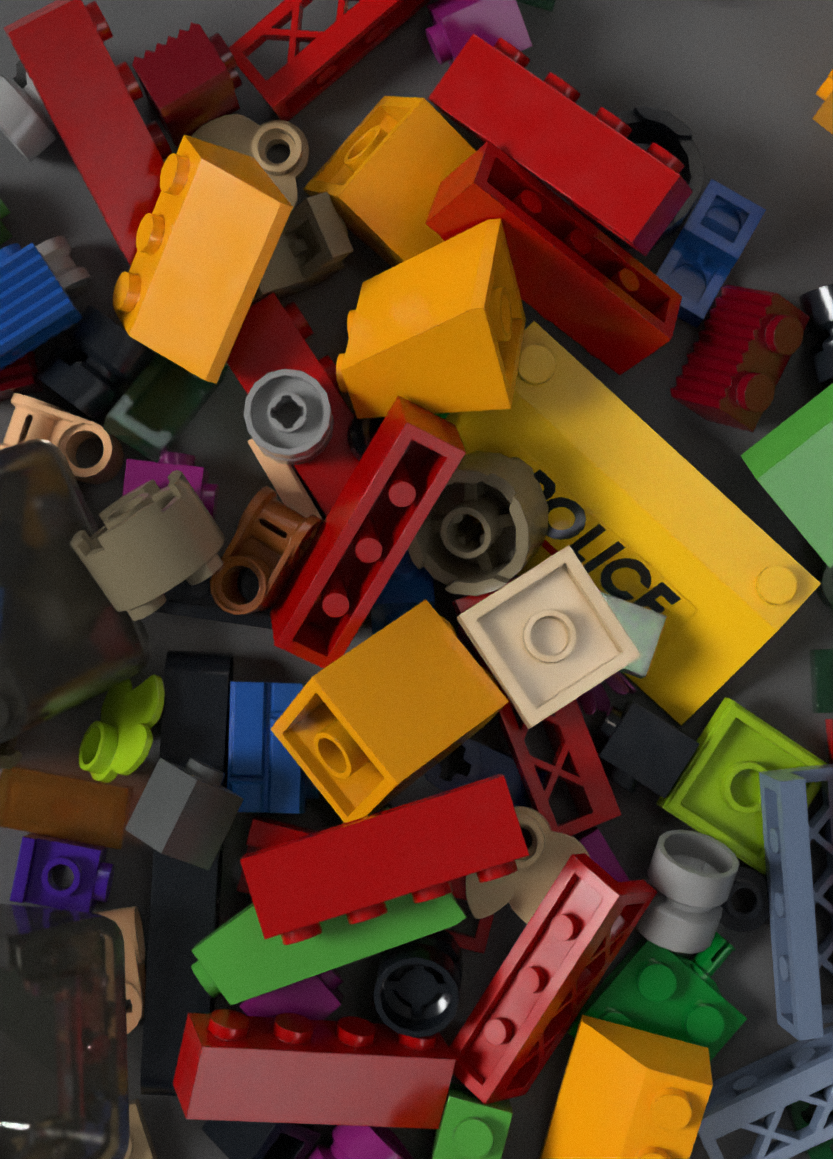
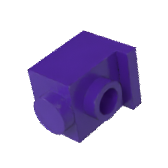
(35, 866)

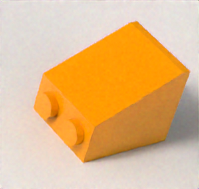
(390, 175)
(438, 330)
(388, 712)

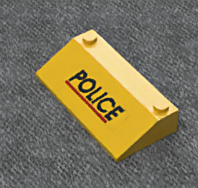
(642, 524)

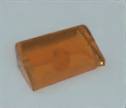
(64, 806)

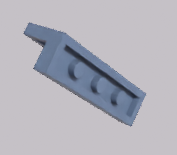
(794, 896)
(765, 1091)

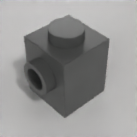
(185, 812)

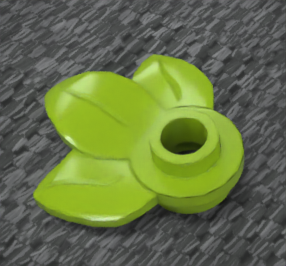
(124, 734)

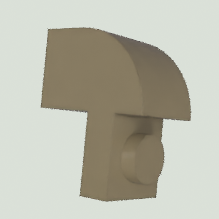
(307, 250)

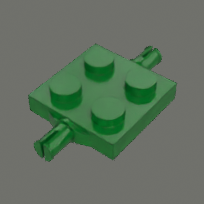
(668, 995)

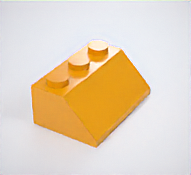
(201, 256)
(628, 1095)

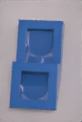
(708, 248)

